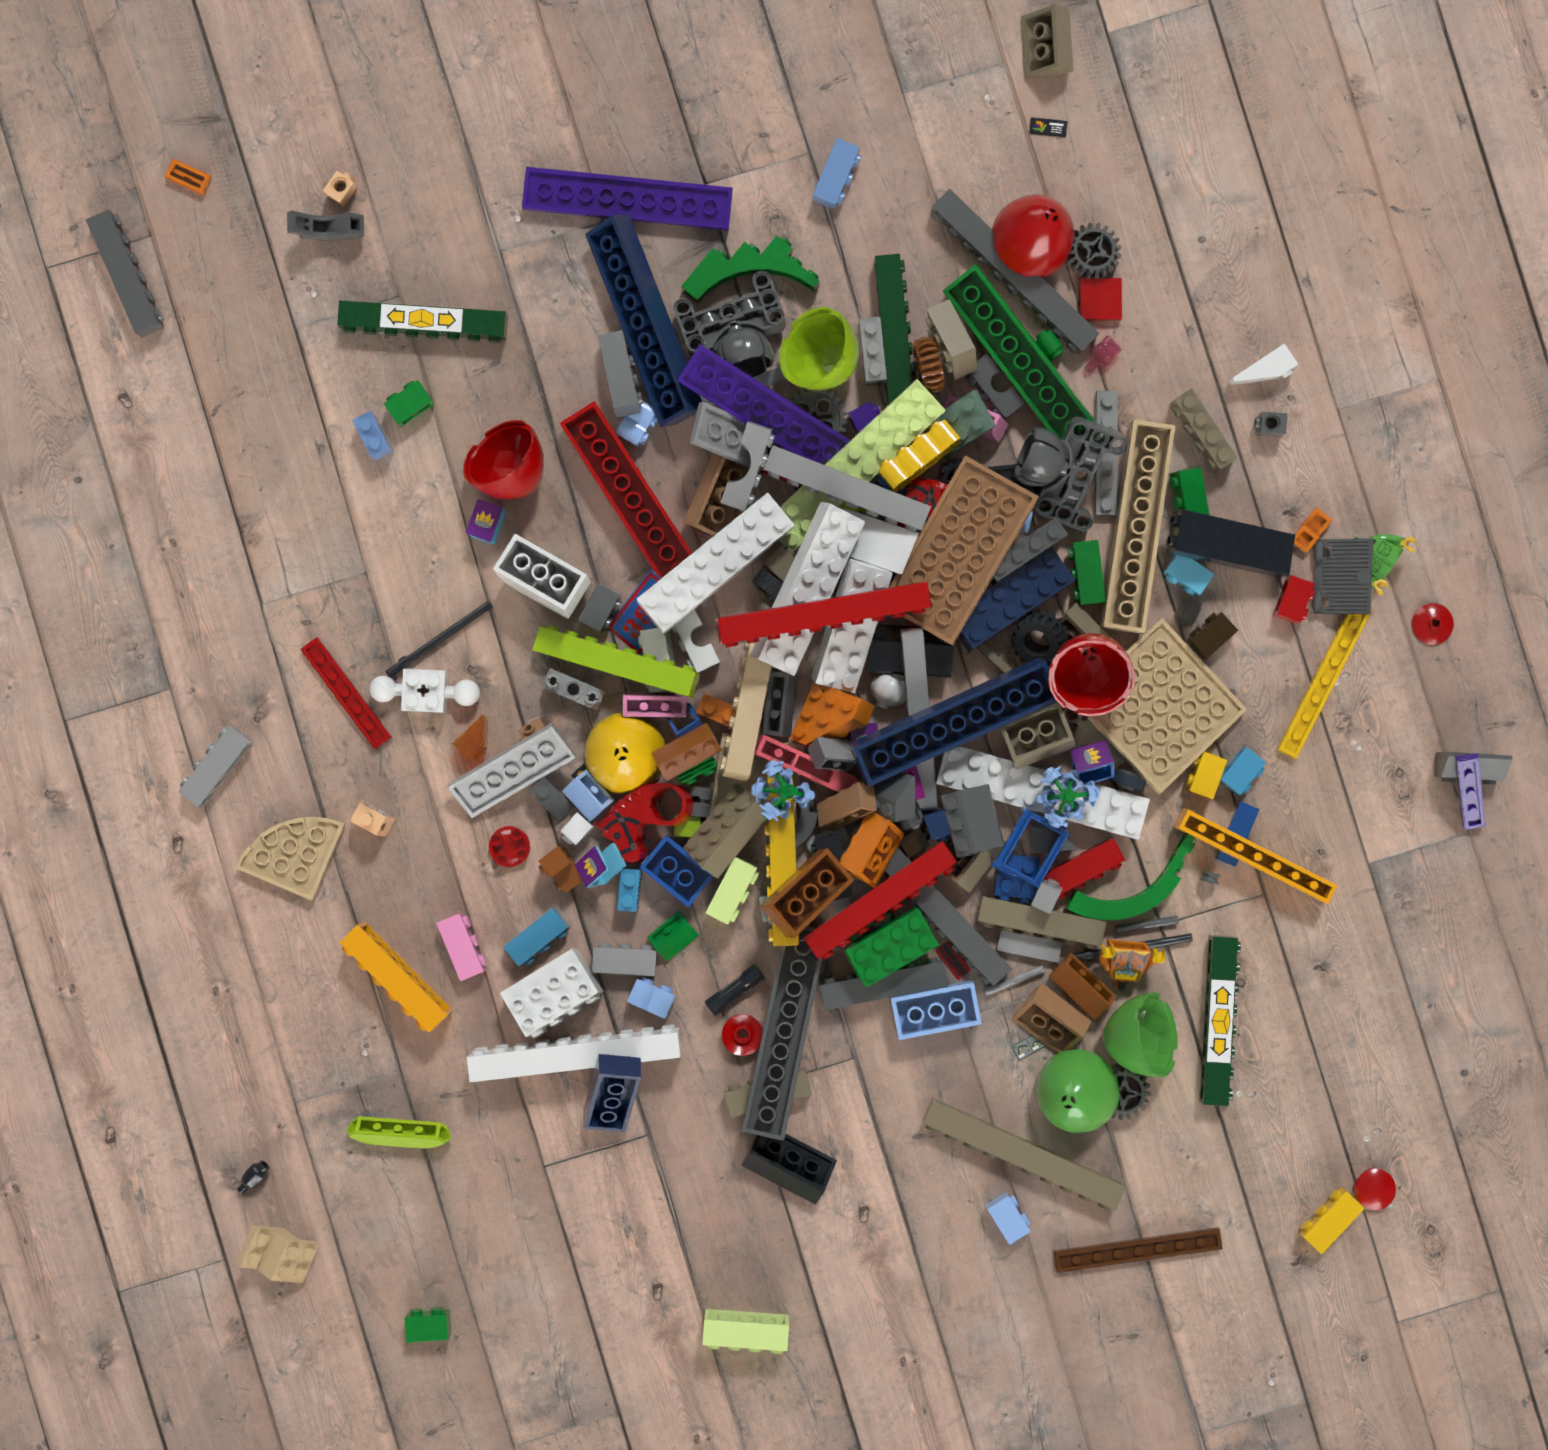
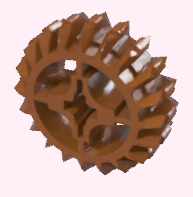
(928, 364)

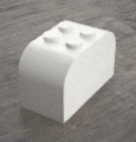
(541, 576)

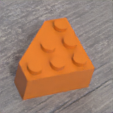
(830, 715)

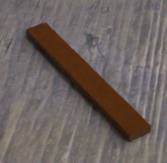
(1137, 1250)

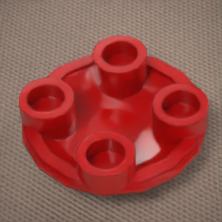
(509, 846)
(1375, 1189)

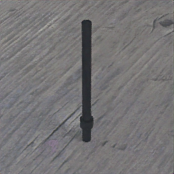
(405, 661)
(1090, 954)

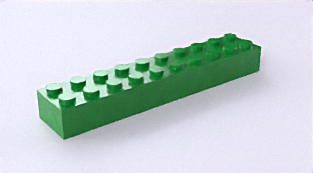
(1016, 352)

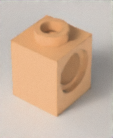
(344, 196)

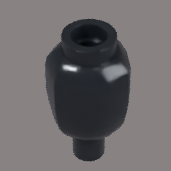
(253, 1176)

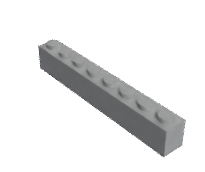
(846, 487)

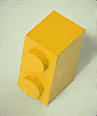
(1205, 775)

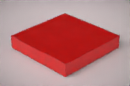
(1100, 299)

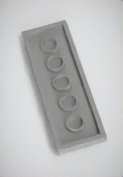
(512, 770)

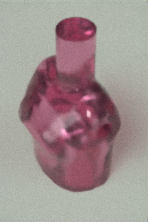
(1103, 353)

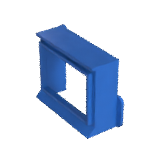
(999, 862)

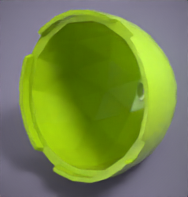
(819, 350)

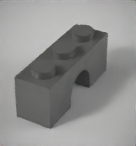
(1002, 403)

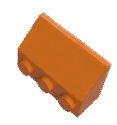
(872, 849)

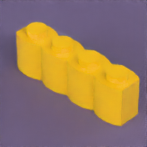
(919, 456)

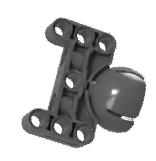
(739, 338)
(1053, 461)

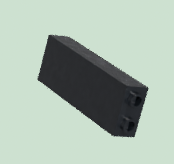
(1230, 543)

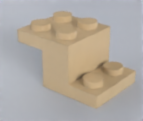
(277, 1254)

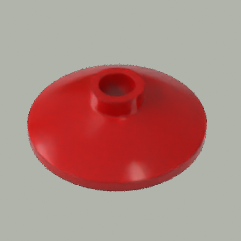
(1423, 627)
(737, 1044)

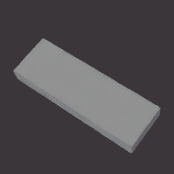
(1029, 946)

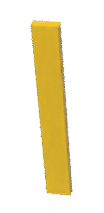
(1322, 684)

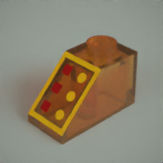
(474, 740)

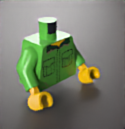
(1386, 552)

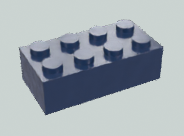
(612, 1092)

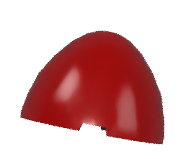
(1030, 241)
(506, 462)
(1095, 683)

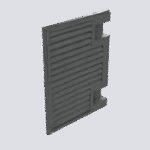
(1343, 576)

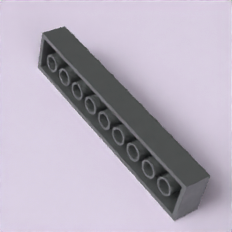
(783, 1040)

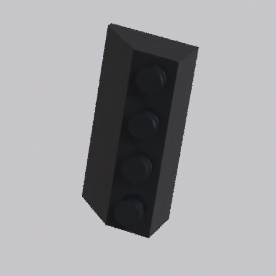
(887, 658)
(790, 1165)

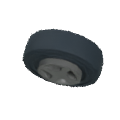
(1128, 780)

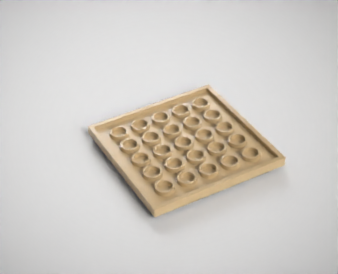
(1171, 711)

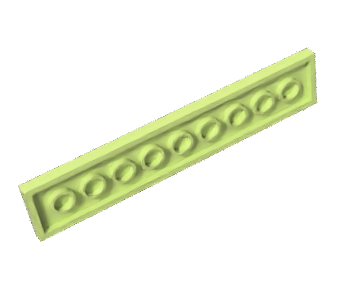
(863, 455)

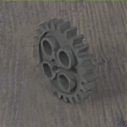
(813, 397)

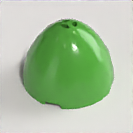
(1142, 1036)
(1086, 1079)

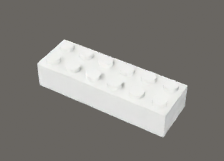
(846, 648)

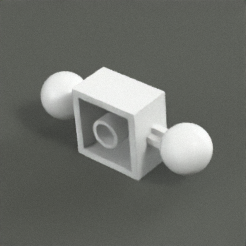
(464, 692)

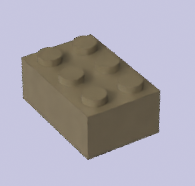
(951, 339)
(1038, 735)

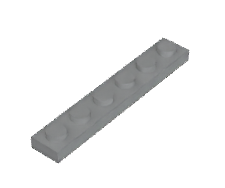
(1107, 470)

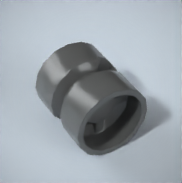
(701, 808)

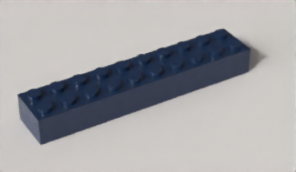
(643, 318)
(953, 722)

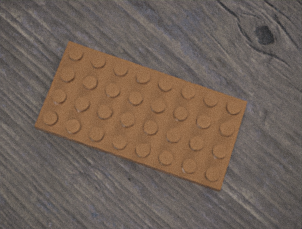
(964, 545)

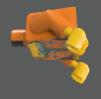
(1128, 960)

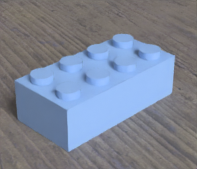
(936, 1010)

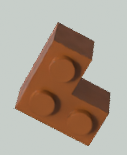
(561, 867)

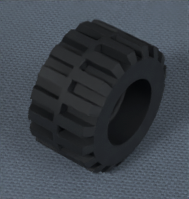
(1042, 622)

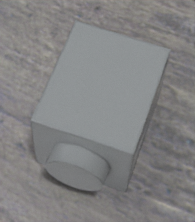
(1047, 895)

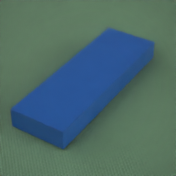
(1240, 824)

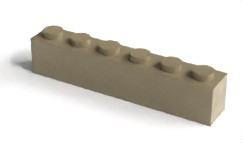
(1033, 920)

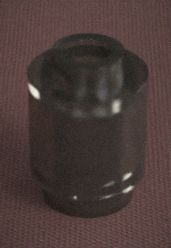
(1188, 612)

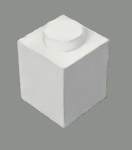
(576, 829)

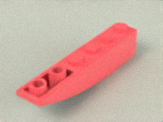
(802, 764)

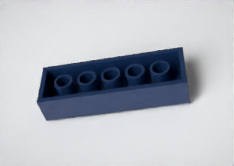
(1015, 597)

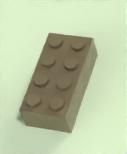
(725, 831)

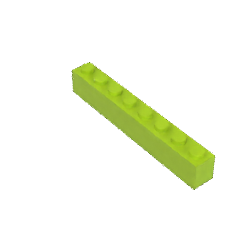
(616, 662)

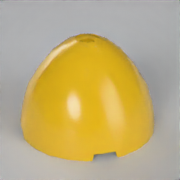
(640, 739)

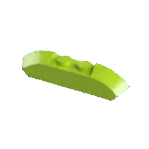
(398, 1132)

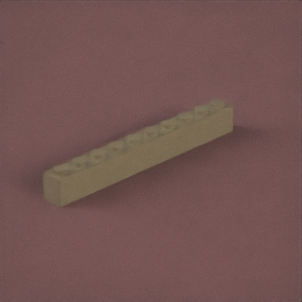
(1023, 1153)

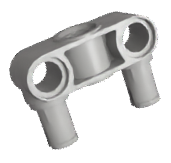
(559, 682)

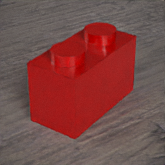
(1294, 599)

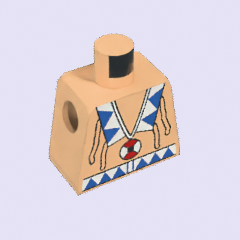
(372, 819)

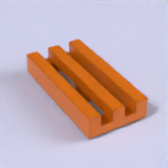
(203, 184)

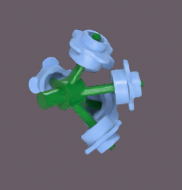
(784, 788)
(1072, 806)

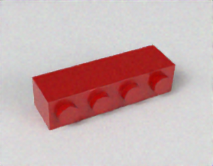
(1086, 866)

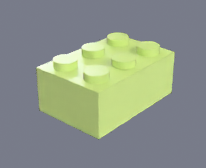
(732, 890)

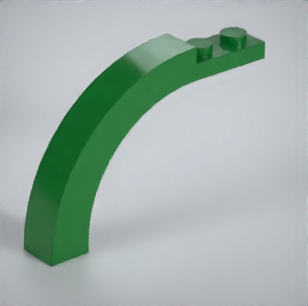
(1140, 902)

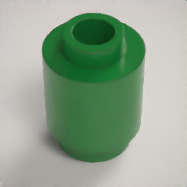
(1049, 344)

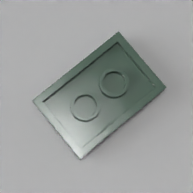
(968, 419)

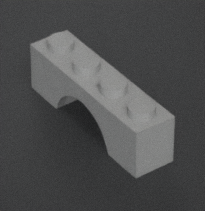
(756, 440)

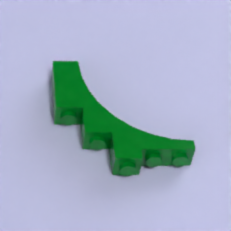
(746, 261)

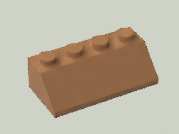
(706, 510)

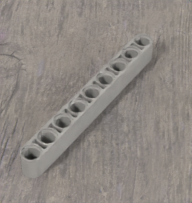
(918, 700)

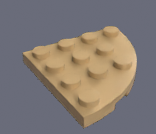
(293, 854)

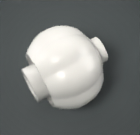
(888, 690)

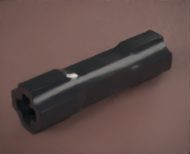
(735, 989)

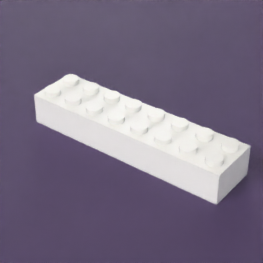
(715, 563)
(811, 579)

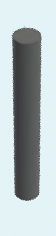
(1146, 924)

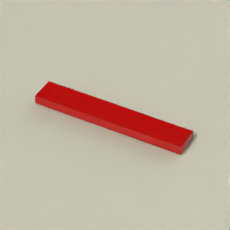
(346, 693)

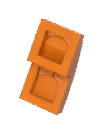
(1311, 529)

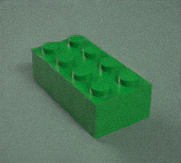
(890, 946)

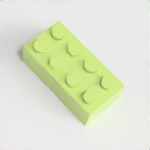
(746, 1330)

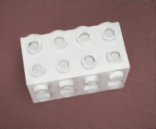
(552, 993)

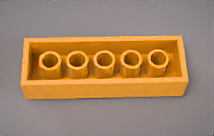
(395, 976)

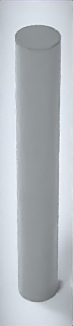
(1014, 980)

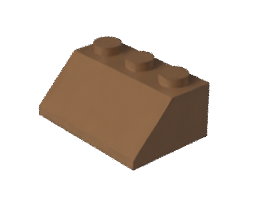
(1051, 1019)

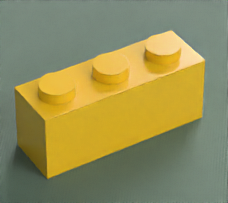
(1331, 1220)

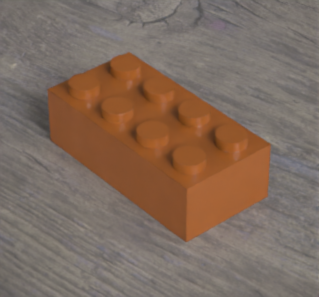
(806, 893)

